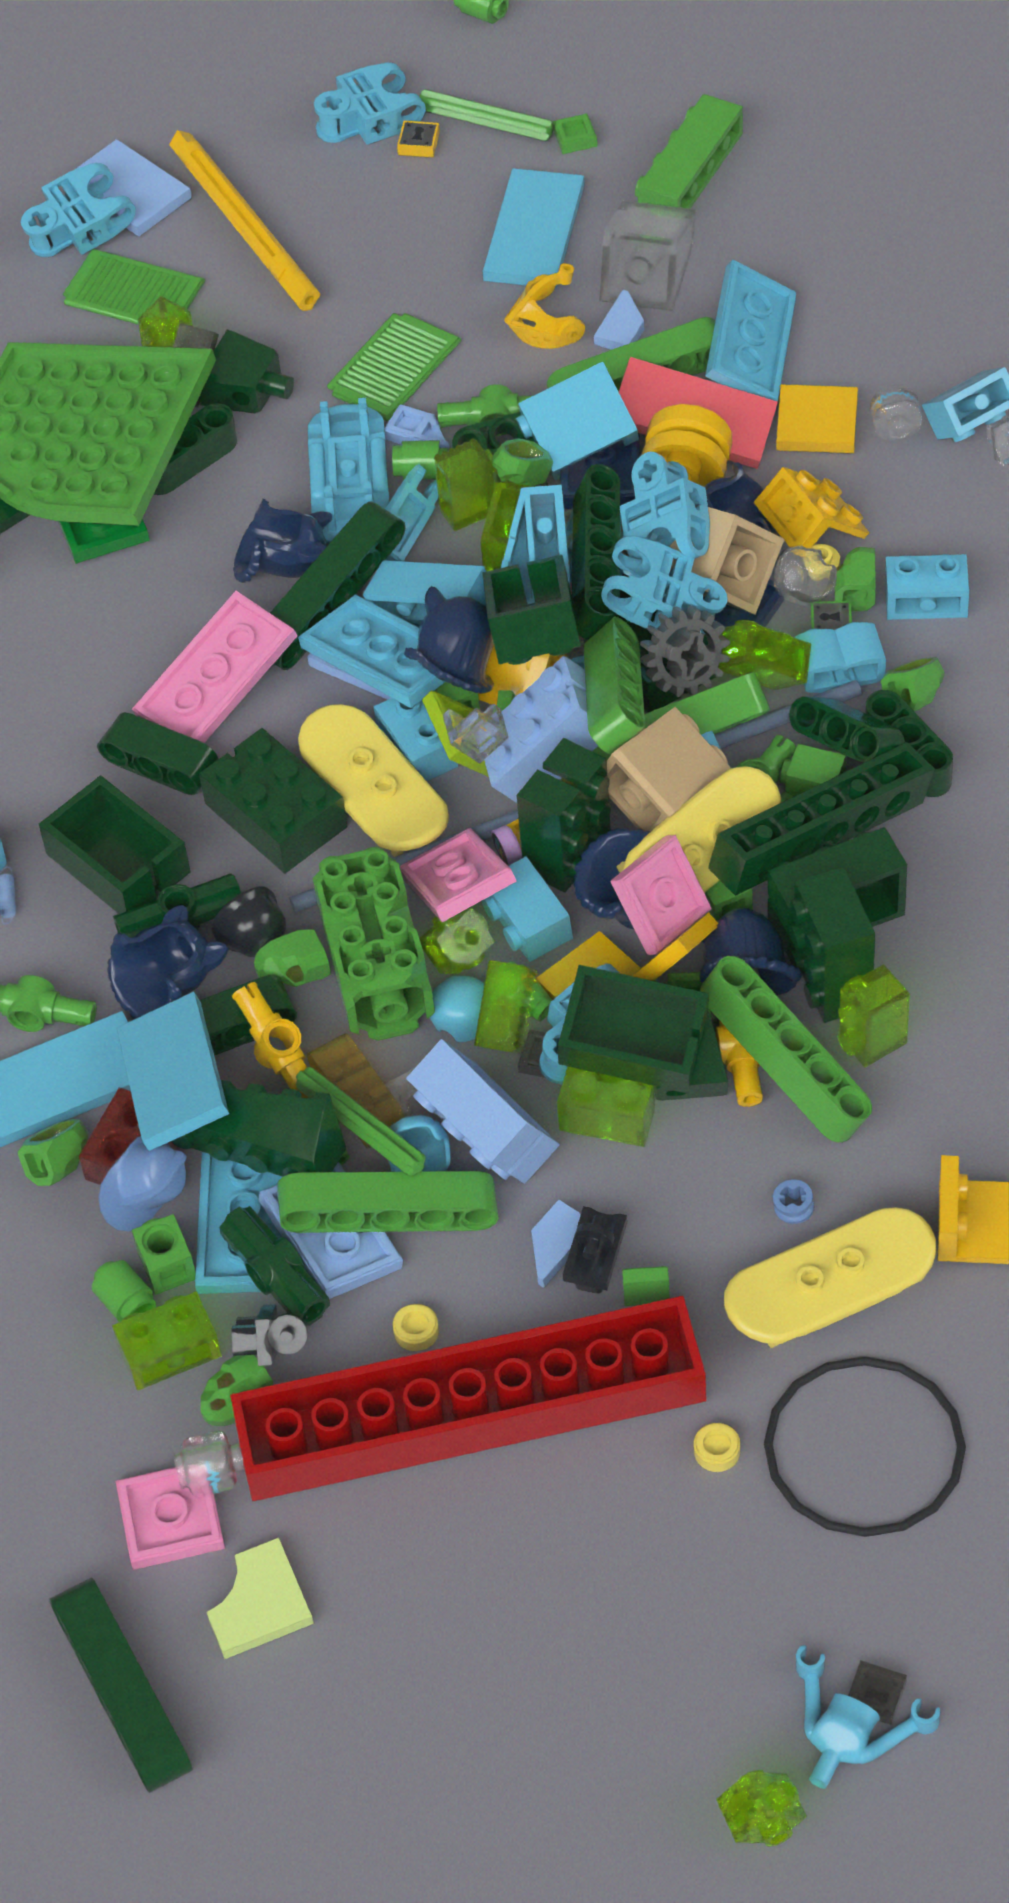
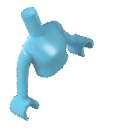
(847, 1725)

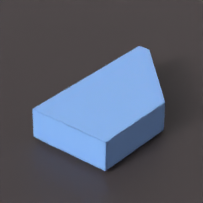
(621, 324)
(413, 425)
(553, 1240)

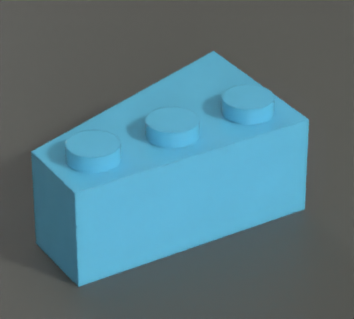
(536, 531)
(403, 586)

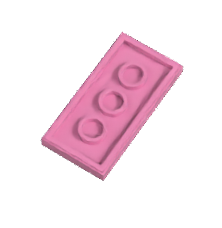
(216, 669)

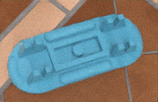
(346, 462)

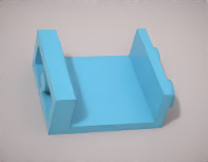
(577, 418)

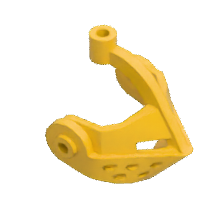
(548, 330)

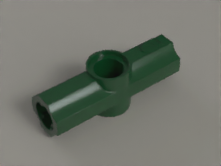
(201, 901)
(274, 1265)

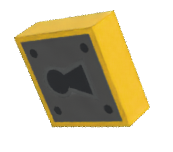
(418, 139)

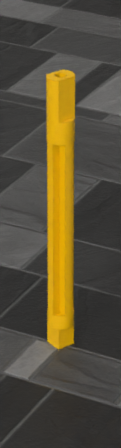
(245, 220)

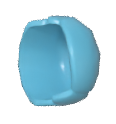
(458, 1006)
(428, 1138)

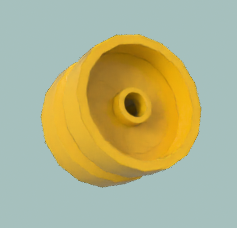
(692, 438)

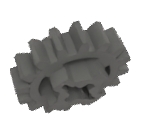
(683, 646)

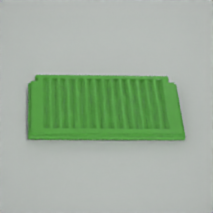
(126, 286)
(393, 364)

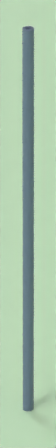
(726, 738)

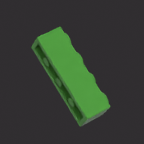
(692, 154)

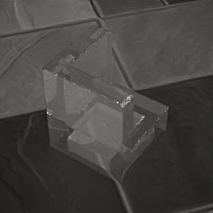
(477, 733)

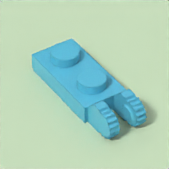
(413, 509)

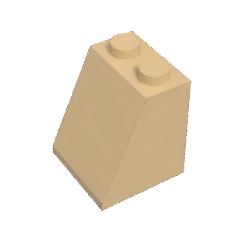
(737, 558)
(662, 769)

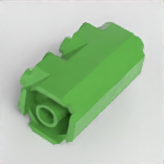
(373, 943)

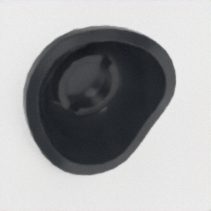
(249, 921)

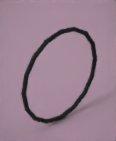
(850, 1529)

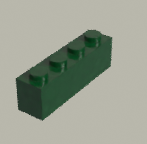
(272, 1131)

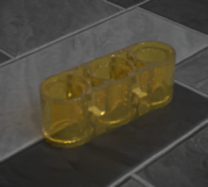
(351, 1072)

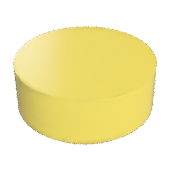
(415, 1327)
(717, 1447)

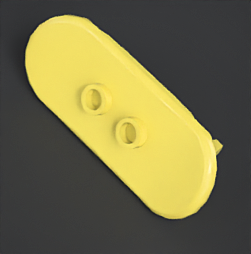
(373, 777)
(716, 807)
(831, 1276)

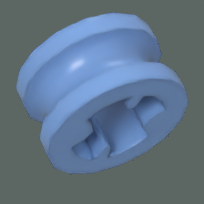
(793, 1213)

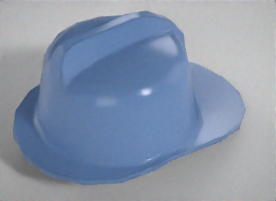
(141, 1184)

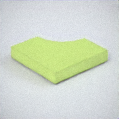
(262, 1601)

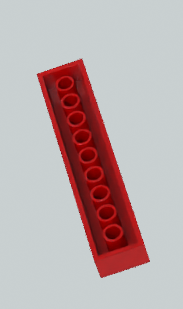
(468, 1398)

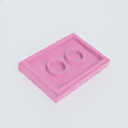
(457, 874)

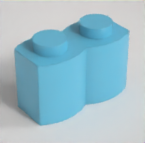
(843, 656)

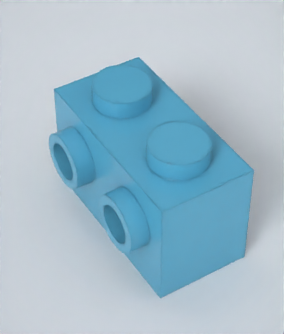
(969, 404)
(926, 587)
(414, 736)
(529, 913)

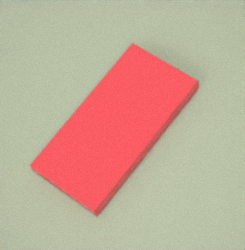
(652, 387)

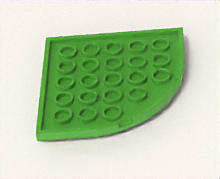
(92, 426)

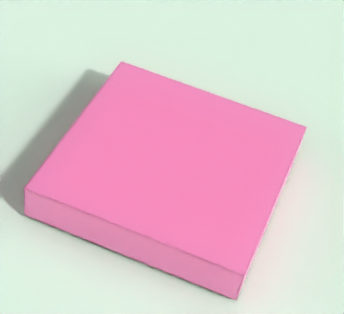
(661, 894)
(166, 1521)

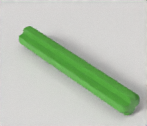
(487, 115)
(363, 1123)

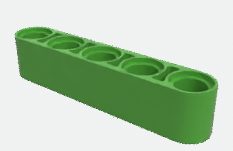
(678, 348)
(613, 685)
(717, 707)
(786, 1049)
(387, 1201)

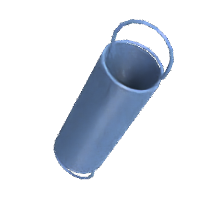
(7, 896)

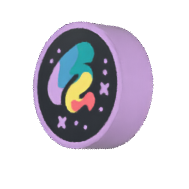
(506, 844)

